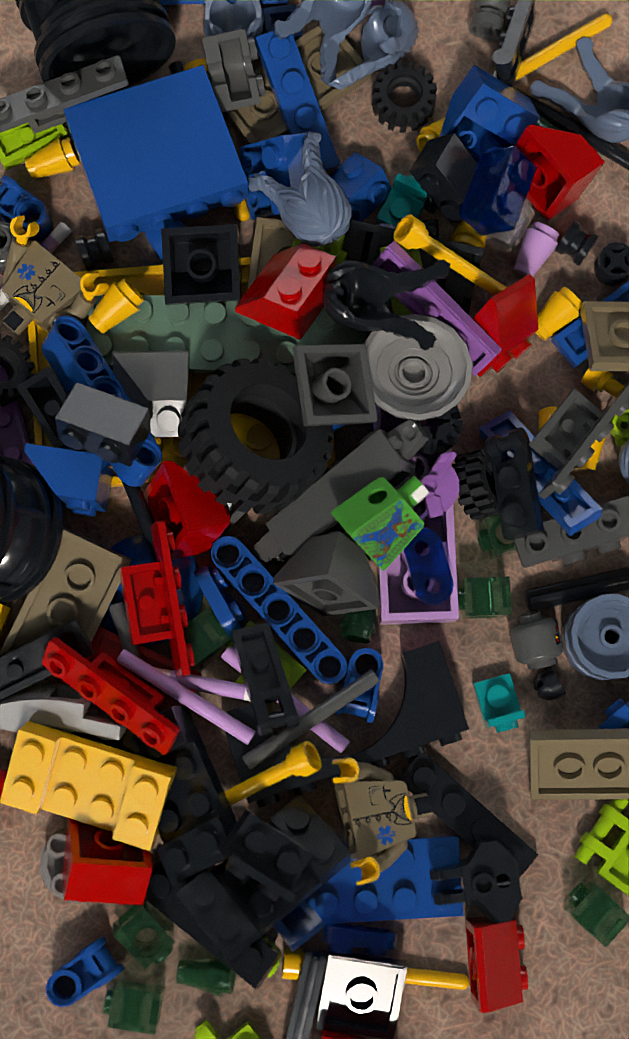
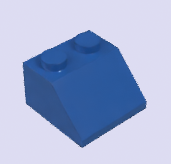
(75, 477)

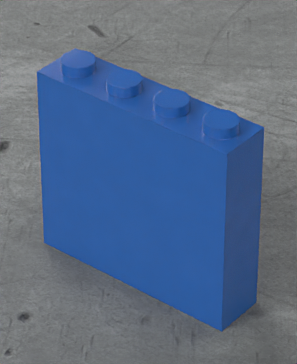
(157, 154)

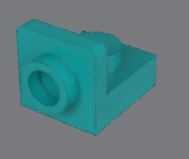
(402, 200)
(498, 703)

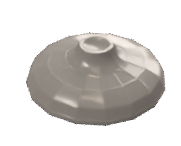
(415, 380)

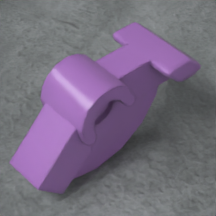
(442, 485)

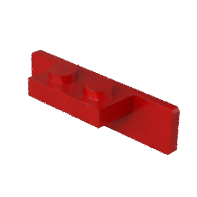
(153, 601)
(115, 692)

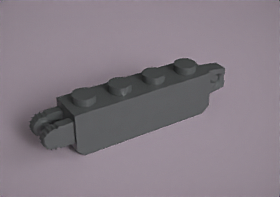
(309, 516)

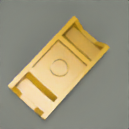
(87, 783)

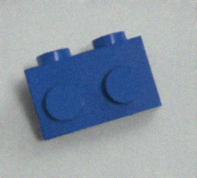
(363, 185)

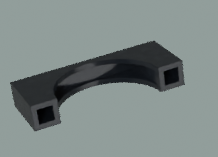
(426, 714)

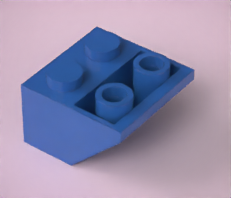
(487, 113)
(276, 158)

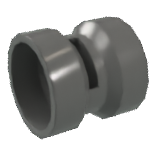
(489, 20)

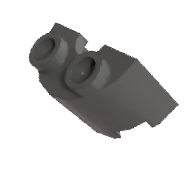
(232, 71)

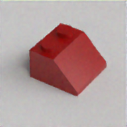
(563, 166)
(289, 290)
(510, 321)
(186, 509)
(102, 867)
(495, 963)

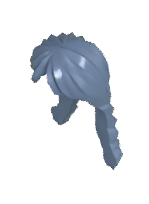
(224, 17)
(336, 21)
(384, 40)
(611, 114)
(317, 207)

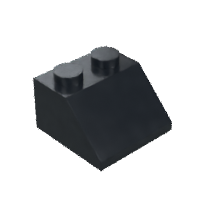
(201, 264)

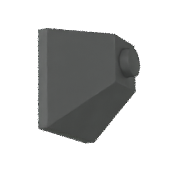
(156, 382)
(334, 384)
(330, 576)

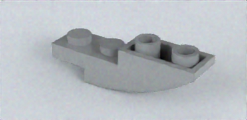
(58, 707)

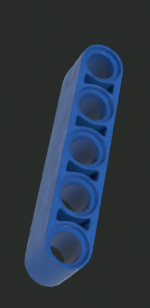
(78, 360)
(270, 593)

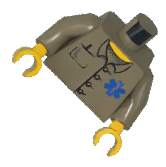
(42, 284)
(376, 815)

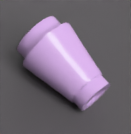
(535, 248)

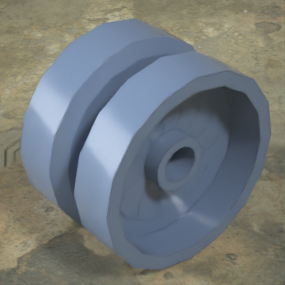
(585, 639)

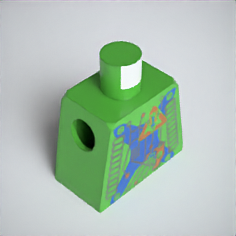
(383, 518)

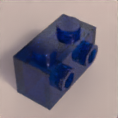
(498, 191)

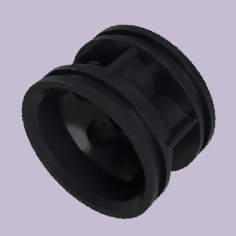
(88, 31)
(28, 528)

